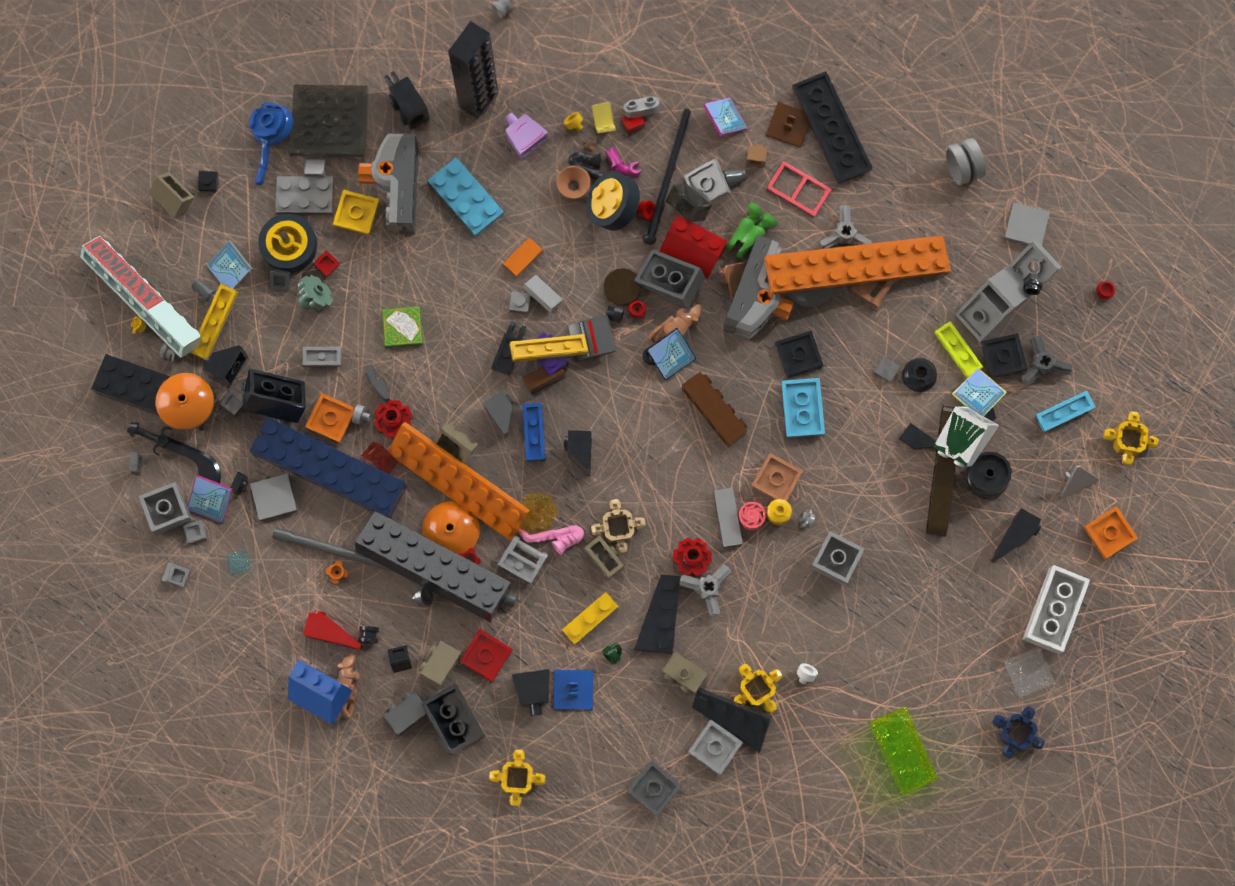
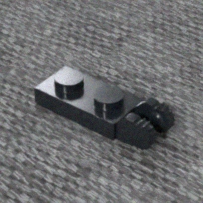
(503, 360)

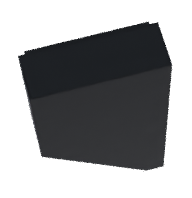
(916, 438)

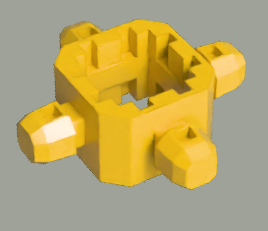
(1130, 452)
(774, 676)
(496, 776)

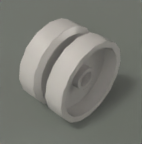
(965, 161)

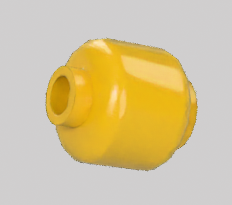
(779, 512)

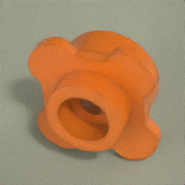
(338, 566)

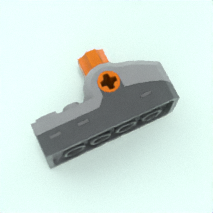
(396, 176)
(748, 311)

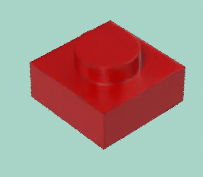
(326, 264)

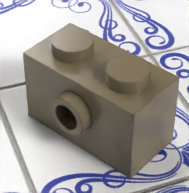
(171, 194)
(604, 557)
(440, 664)
(684, 673)

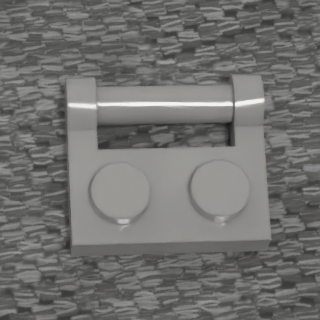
(518, 564)

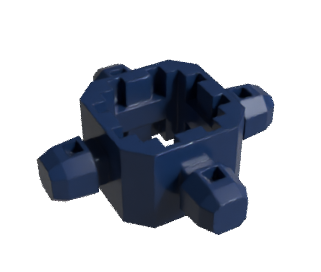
(1027, 714)

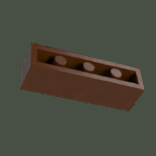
(714, 409)

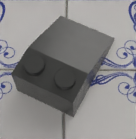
(670, 278)

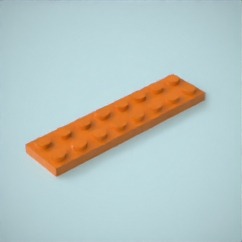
(458, 481)

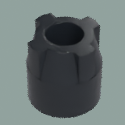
(615, 313)

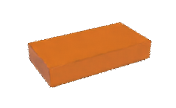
(523, 257)

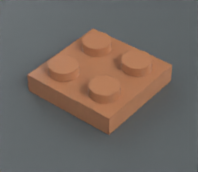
(776, 478)

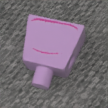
(524, 134)

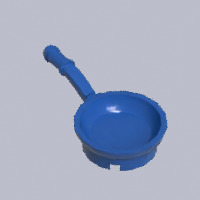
(270, 126)

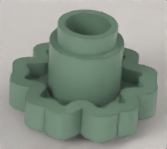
(314, 293)

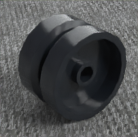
(999, 475)

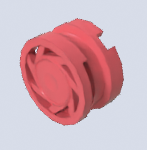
(751, 516)

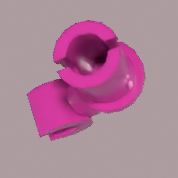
(619, 166)

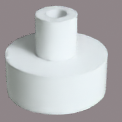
(806, 673)

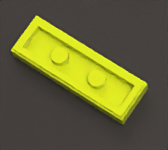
(958, 349)

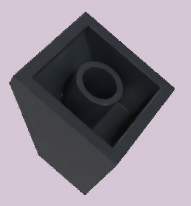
(225, 365)
(579, 449)

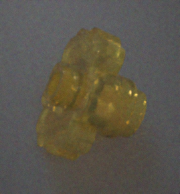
(543, 503)

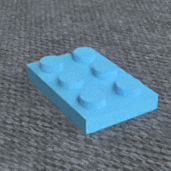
(803, 408)

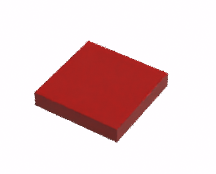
(486, 655)

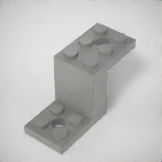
(1005, 290)

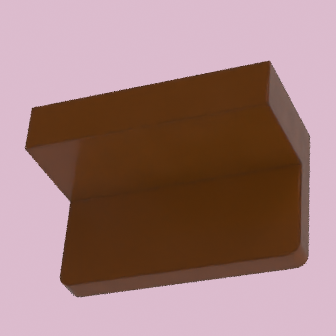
(541, 379)

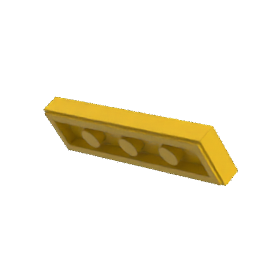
(215, 320)
(548, 348)

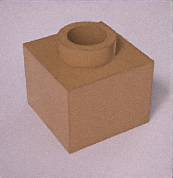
(756, 155)

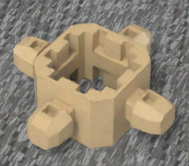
(615, 507)

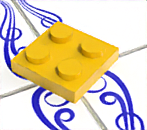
(356, 212)

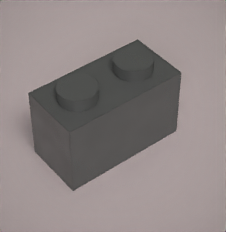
(406, 713)

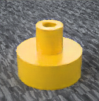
(573, 121)

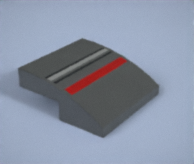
(597, 336)

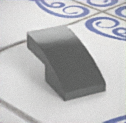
(379, 386)

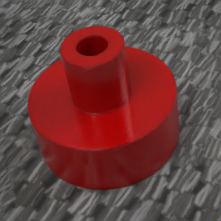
(646, 209)

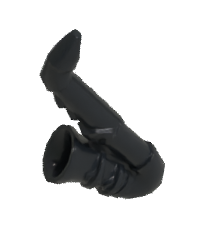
(587, 162)

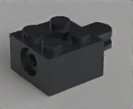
(407, 101)

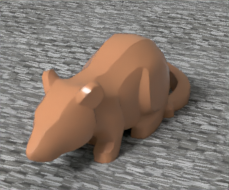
(681, 321)
(347, 677)

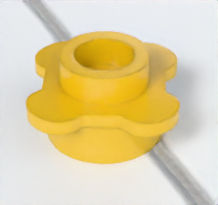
(138, 325)

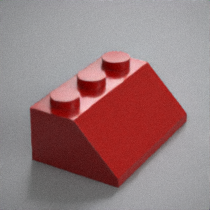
(693, 245)

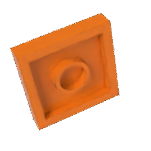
(330, 418)
(1110, 532)

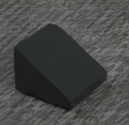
(400, 659)

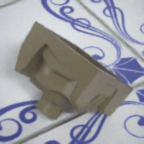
(455, 442)

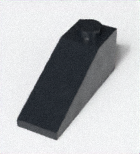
(1020, 530)

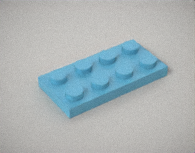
(465, 197)

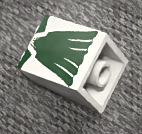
(965, 436)

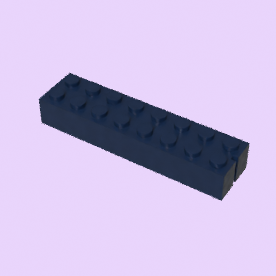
(328, 468)

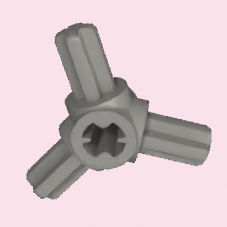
(844, 225)
(698, 585)

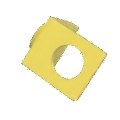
(603, 117)

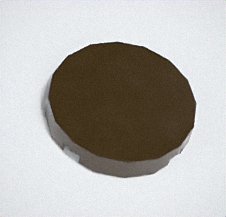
(621, 287)

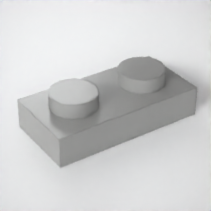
(322, 356)

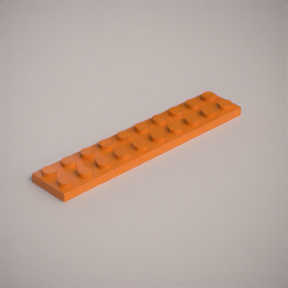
(857, 264)

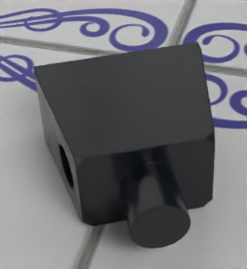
(533, 689)

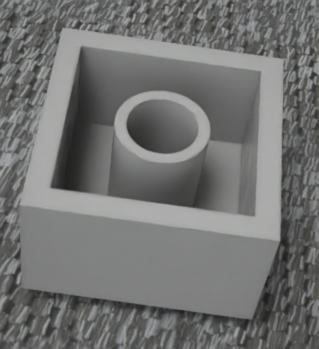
(165, 508)
(837, 558)

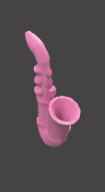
(565, 537)

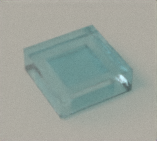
(238, 562)

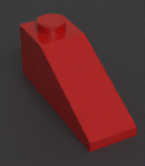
(324, 629)

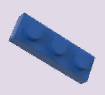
(534, 432)

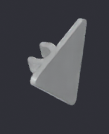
(1077, 480)

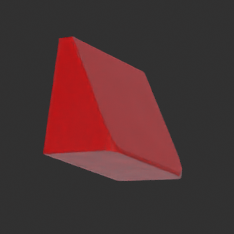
(632, 124)

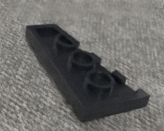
(660, 621)
(739, 720)

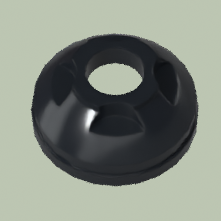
(916, 383)

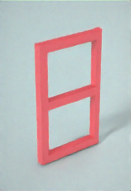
(792, 200)

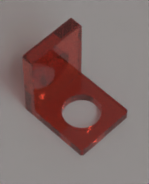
(380, 458)

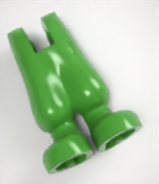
(748, 232)

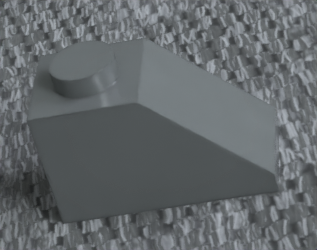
(501, 411)

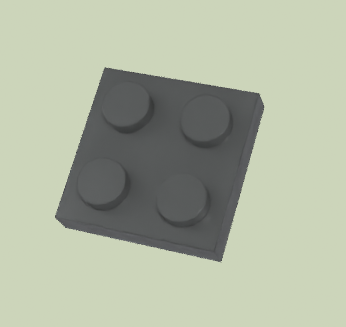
(654, 788)

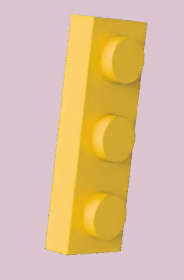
(590, 618)

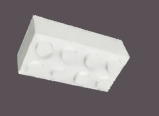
(1056, 609)

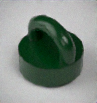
(611, 655)

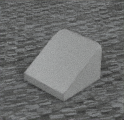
(315, 168)
(175, 575)

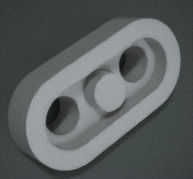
(641, 107)

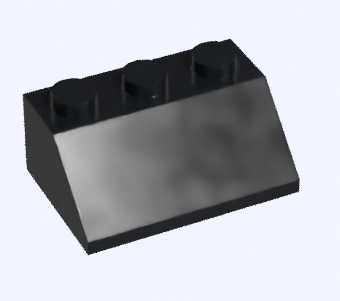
(274, 396)
(453, 719)

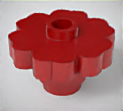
(386, 412)
(688, 548)

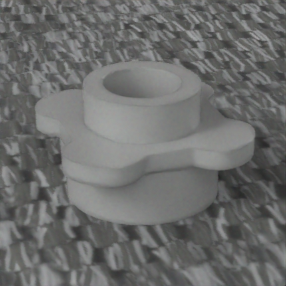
(806, 519)

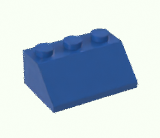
(317, 692)

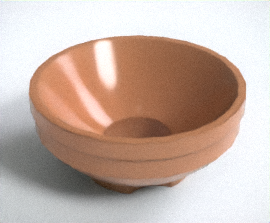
(571, 174)

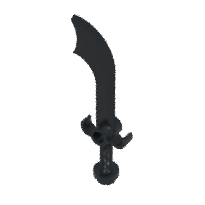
(206, 463)

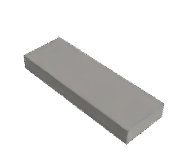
(728, 517)

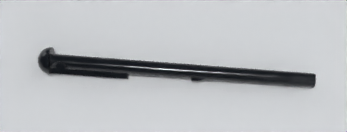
(650, 238)

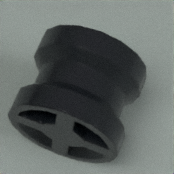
(368, 635)

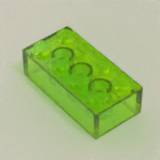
(902, 751)

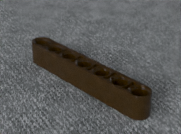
(941, 486)

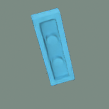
(1065, 411)

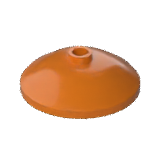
(191, 411)
(465, 530)

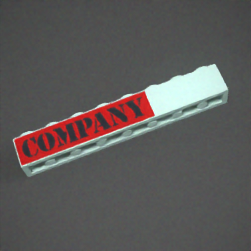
(140, 296)

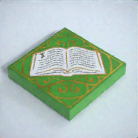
(402, 326)

